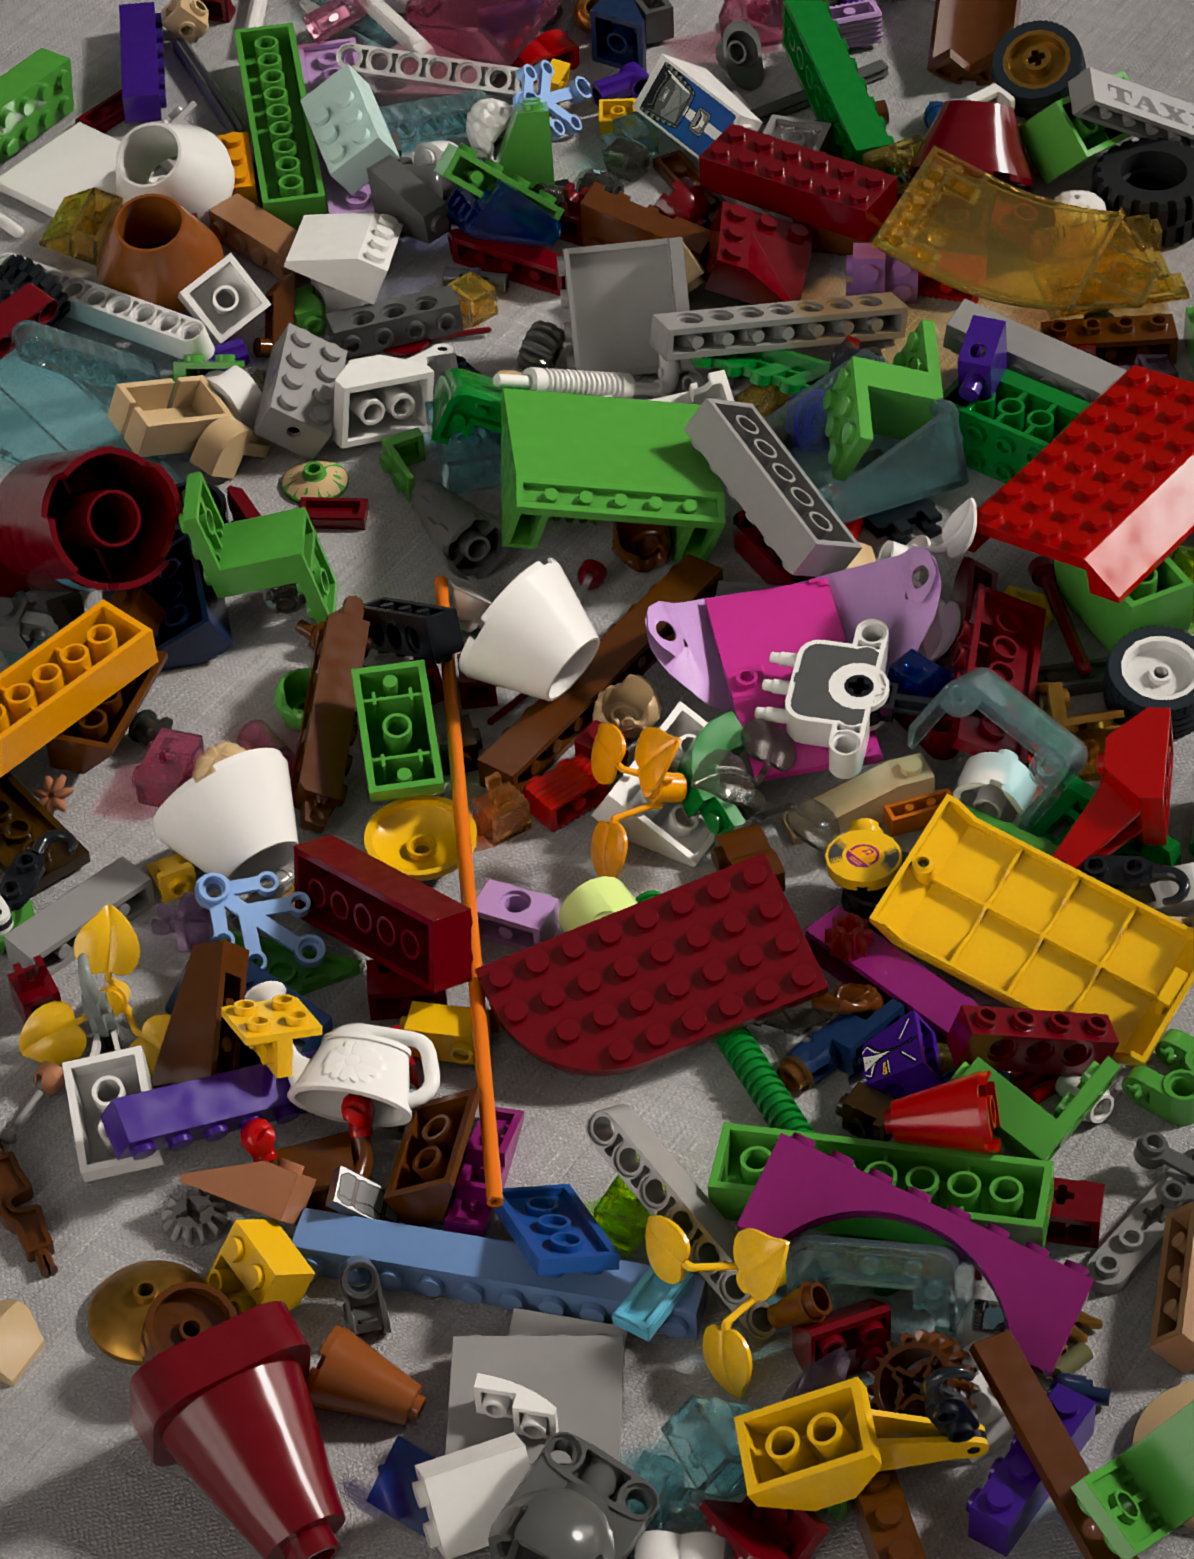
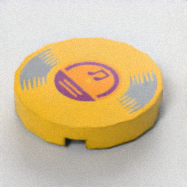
(863, 859)

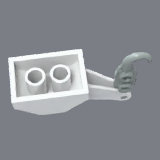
(98, 1080)

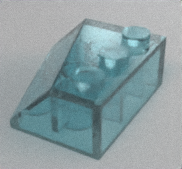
(467, 462)

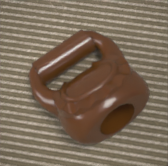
(851, 998)

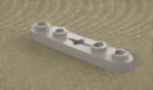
(1130, 1244)

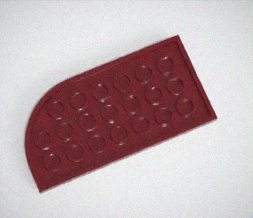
(657, 975)

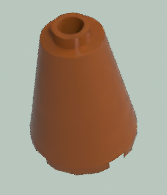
(362, 1382)

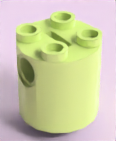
(593, 901)

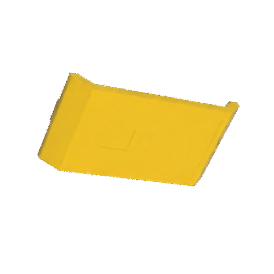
(1036, 930)

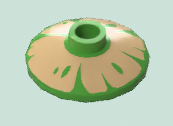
(315, 479)

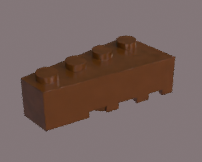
(616, 219)

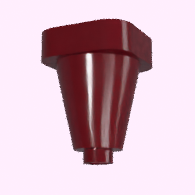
(245, 1430)

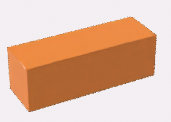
(912, 813)

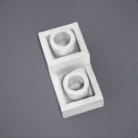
(530, 1412)

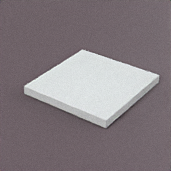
(63, 167)

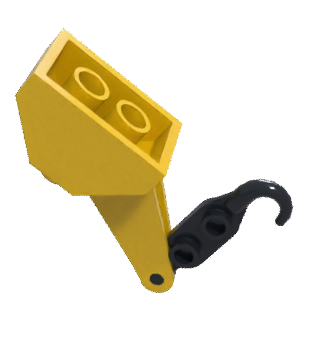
(832, 1442)

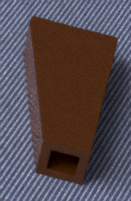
(197, 1035)

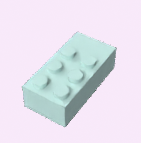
(348, 127)

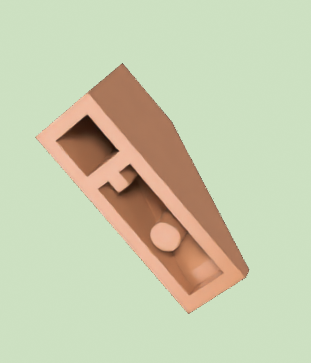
(261, 1186)

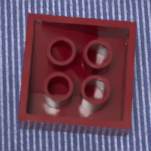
(756, 256)

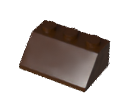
(431, 1157)

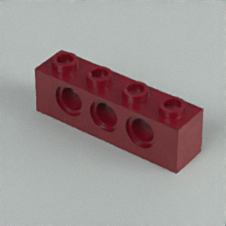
(1031, 1039)

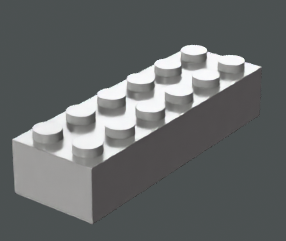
(771, 488)

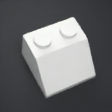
(224, 299)

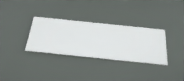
(544, 1324)

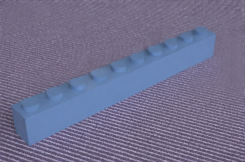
(477, 1270)

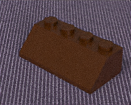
(101, 730)

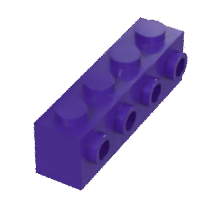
(1014, 1489)

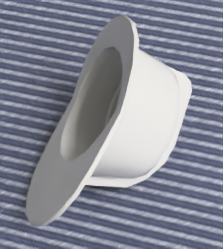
(469, 605)

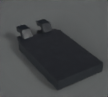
(898, 520)

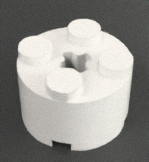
(996, 785)

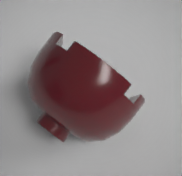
(686, 202)

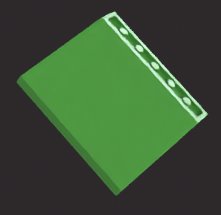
(605, 464)

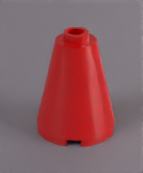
(948, 1115)

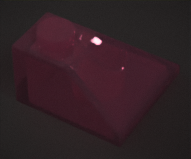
(762, 15)

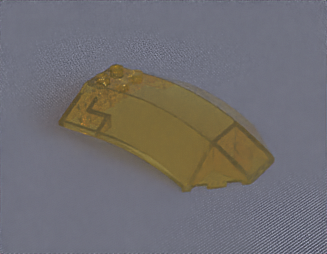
(1014, 243)

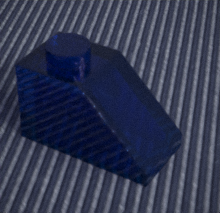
(918, 675)

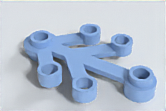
(577, 91)
(255, 915)

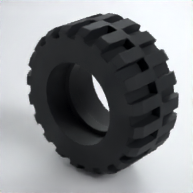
(1150, 180)

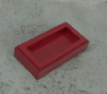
(336, 512)

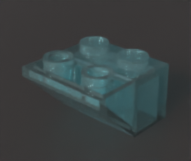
(708, 1445)

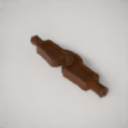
(25, 1221)

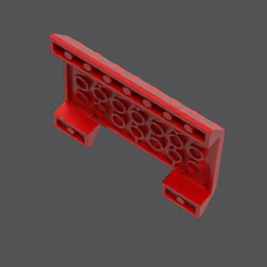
(1108, 487)

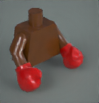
(322, 1154)

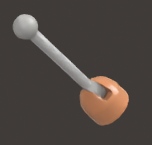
(47, 1080)

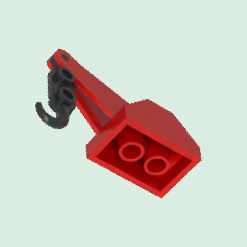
(1127, 805)

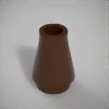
(803, 1305)

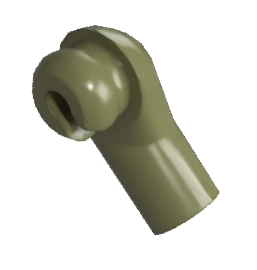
(1072, 1360)

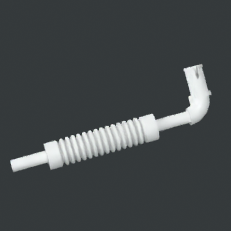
(593, 383)

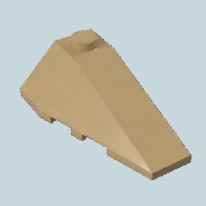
(873, 788)

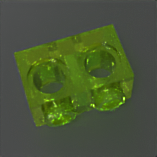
(622, 1216)

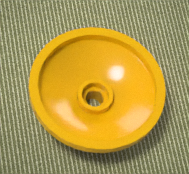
(416, 836)

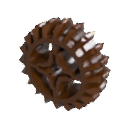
(894, 1373)

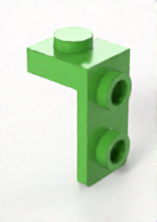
(195, 361)
(399, 453)

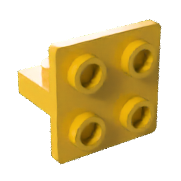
(271, 1027)

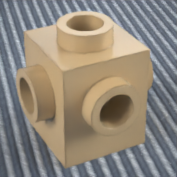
(185, 19)

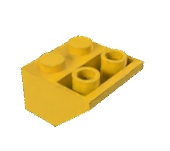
(260, 1266)

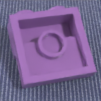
(880, 273)

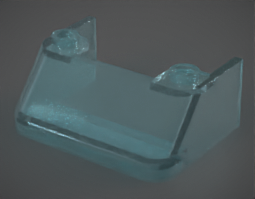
(1056, 751)

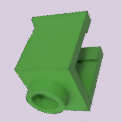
(309, 311)

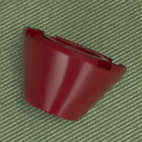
(982, 136)

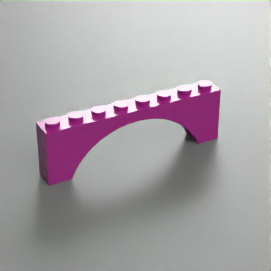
(810, 1188)

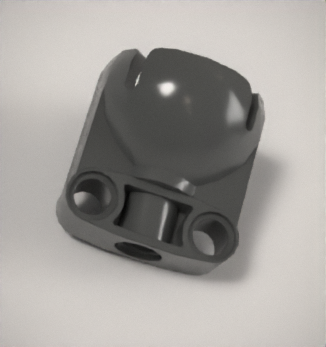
(573, 1507)

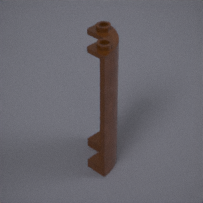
(966, 37)

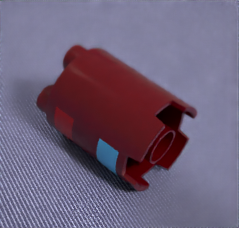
(87, 520)

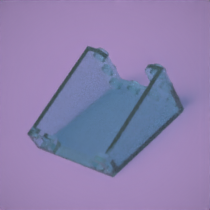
(890, 469)

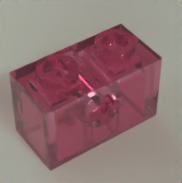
(166, 765)

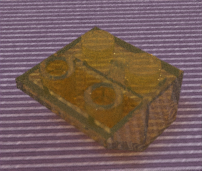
(82, 224)

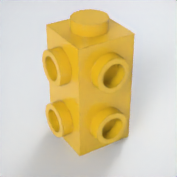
(447, 1029)

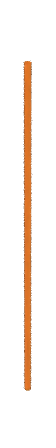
(468, 898)

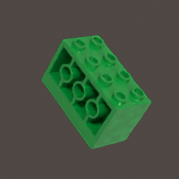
(1013, 425)

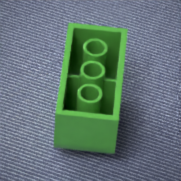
(1064, 142)
(1158, 600)

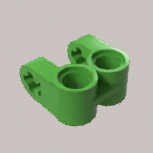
(1170, 1095)

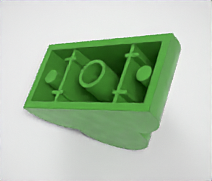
(397, 731)

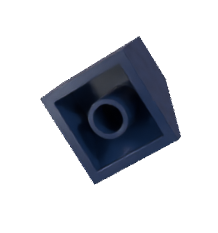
(617, 33)

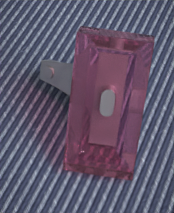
(331, 17)

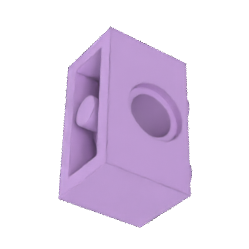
(516, 915)

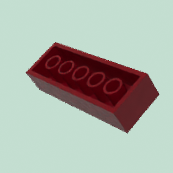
(798, 182)
(384, 913)

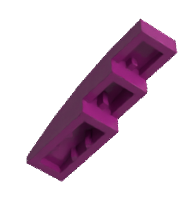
(469, 1209)

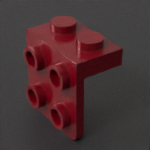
(764, 1531)

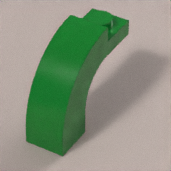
(722, 734)

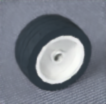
(1152, 670)

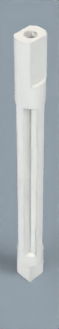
(396, 26)

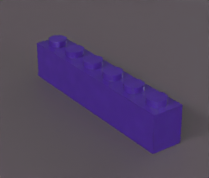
(142, 62)
(196, 1110)

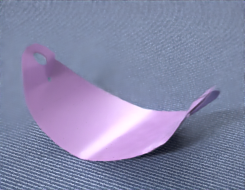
(859, 594)

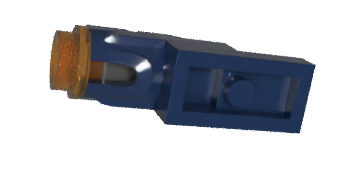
(834, 1047)

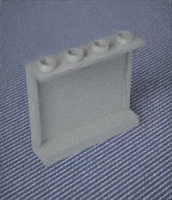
(613, 300)
(571, 1372)

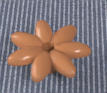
(54, 795)

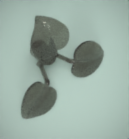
(725, 778)

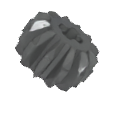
(541, 346)

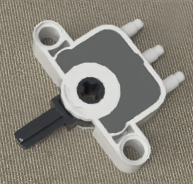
(839, 695)

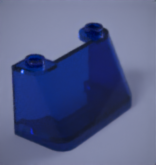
(502, 217)

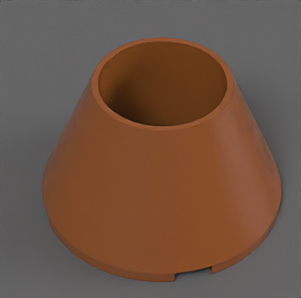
(158, 272)

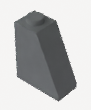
(407, 199)

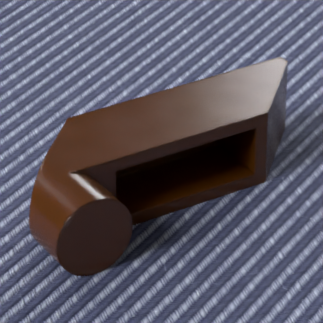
(277, 315)

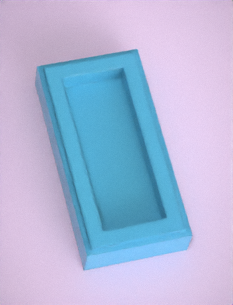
(650, 1304)

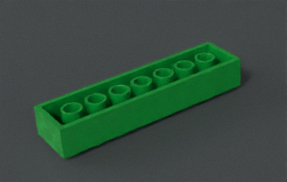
(832, 80)

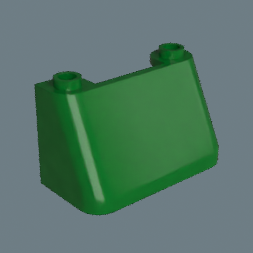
(465, 401)

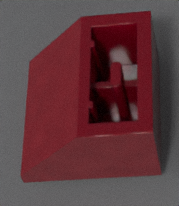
(857, 1328)

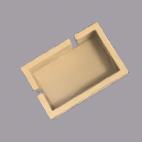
(152, 428)

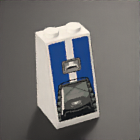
(691, 104)

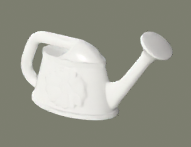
(359, 1062)

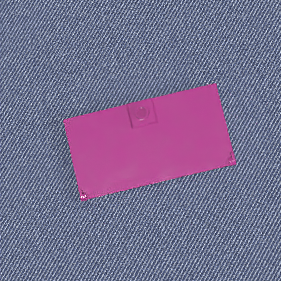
(768, 621)

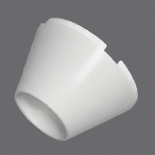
(199, 177)
(533, 636)
(233, 818)

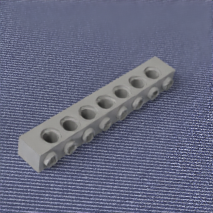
(777, 326)

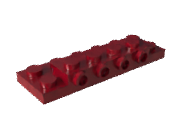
(1007, 639)

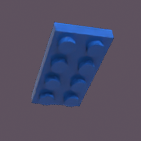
(556, 1231)

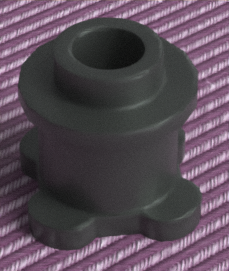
(146, 726)

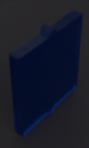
(393, 1486)

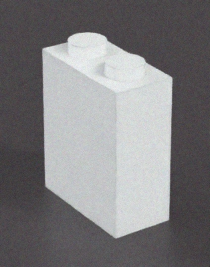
(468, 1492)

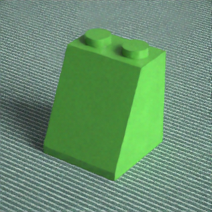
(528, 143)

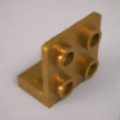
(1056, 700)

